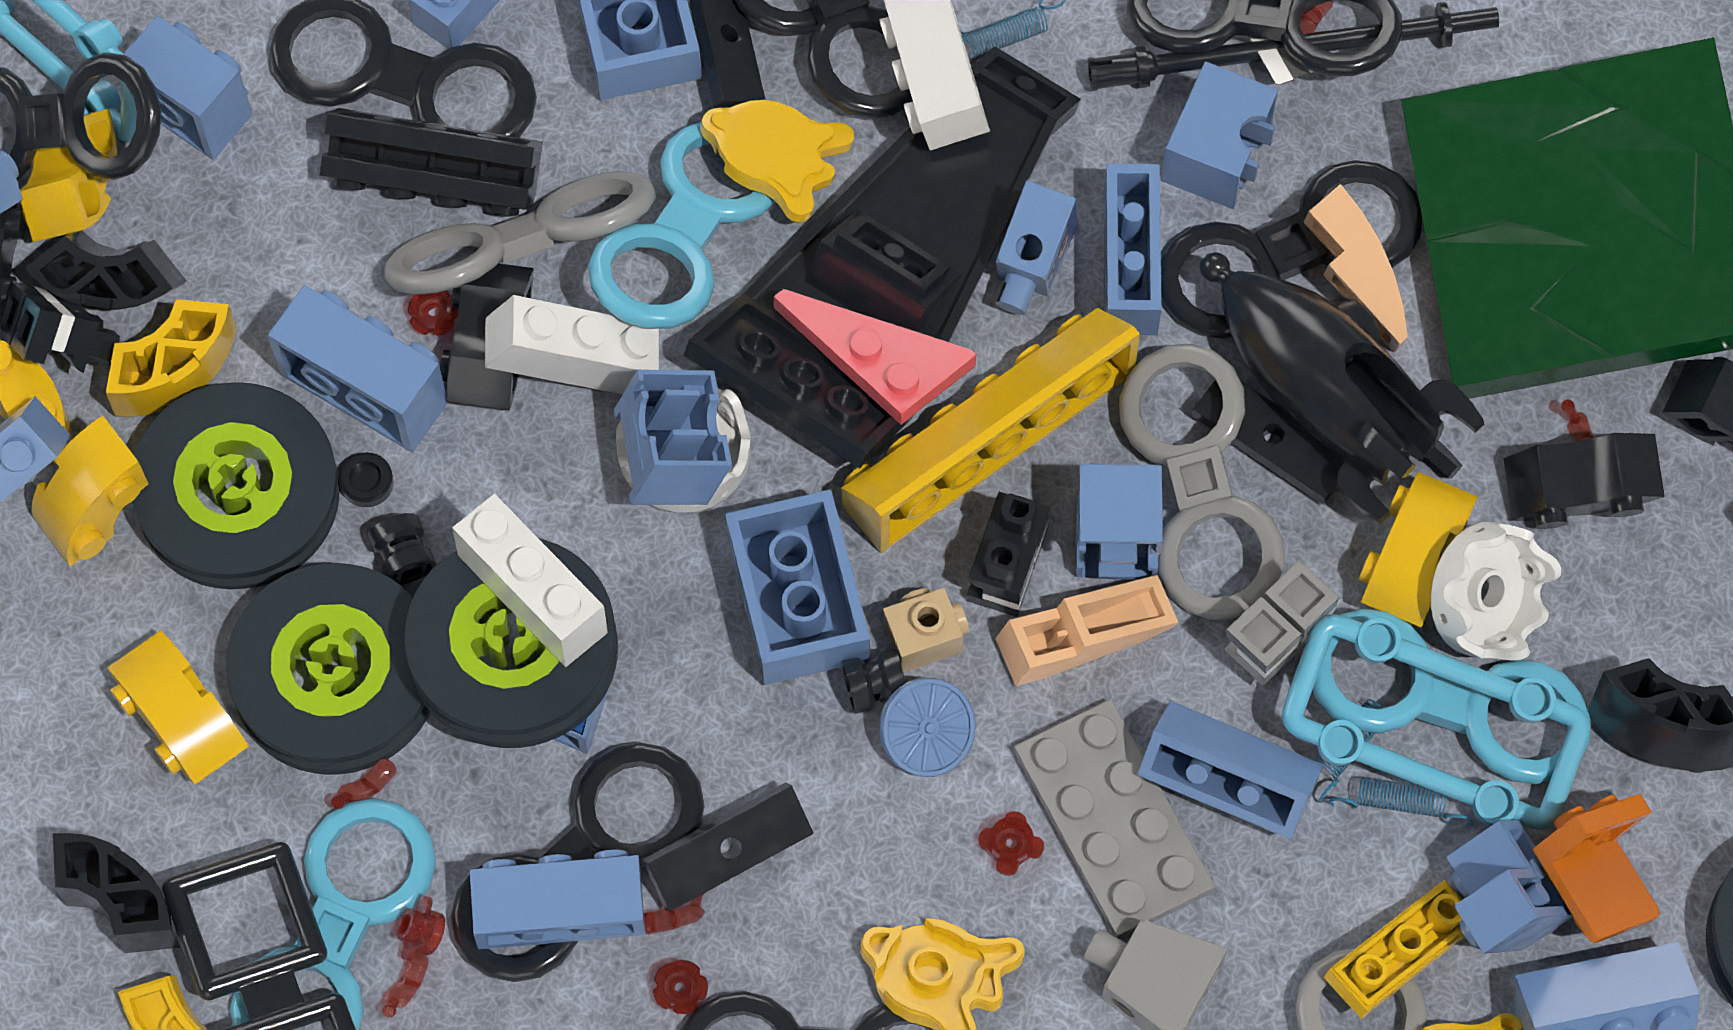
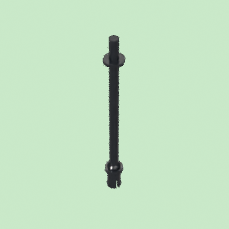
(1145, 66)

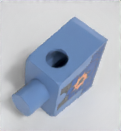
(1039, 227)

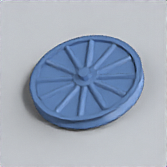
(927, 727)

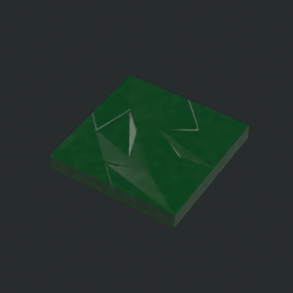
(1579, 217)

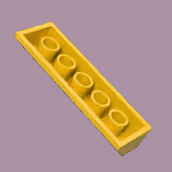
(990, 427)

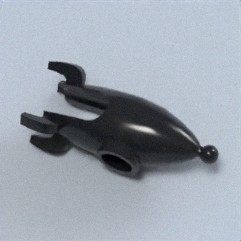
(1351, 404)

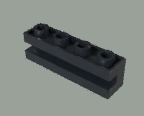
(431, 160)

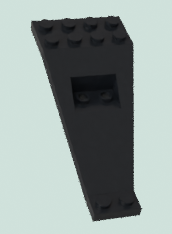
(893, 248)

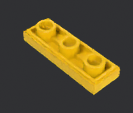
(1384, 965)

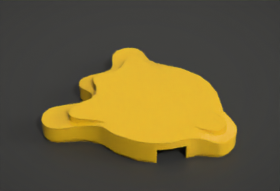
(776, 151)
(939, 972)

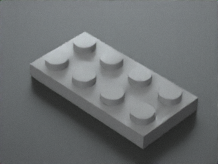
(1113, 819)

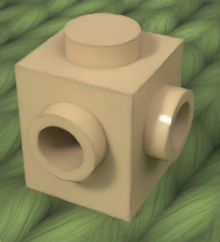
(925, 627)

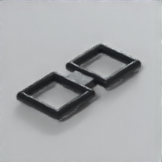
(268, 985)

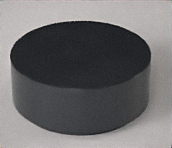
(366, 479)

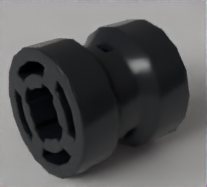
(402, 548)
(872, 680)

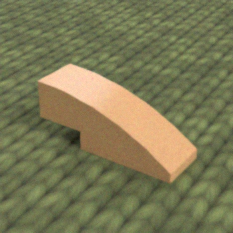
(1360, 264)
(1085, 629)

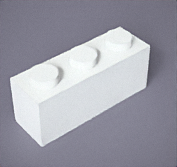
(935, 71)
(568, 344)
(530, 580)

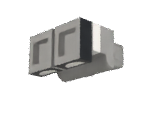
(1280, 623)

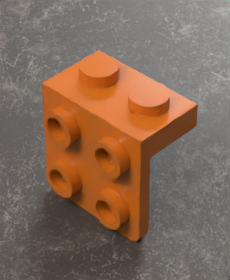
(1594, 870)

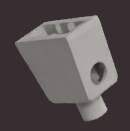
(1157, 974)

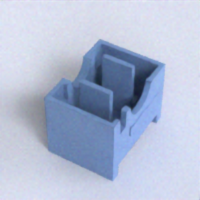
(1215, 134)
(673, 437)
(1118, 521)

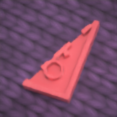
(885, 360)

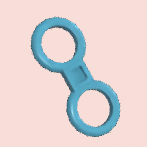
(681, 230)
(1448, 705)
(346, 920)

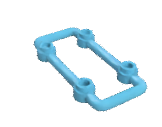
(91, 40)
(1343, 741)

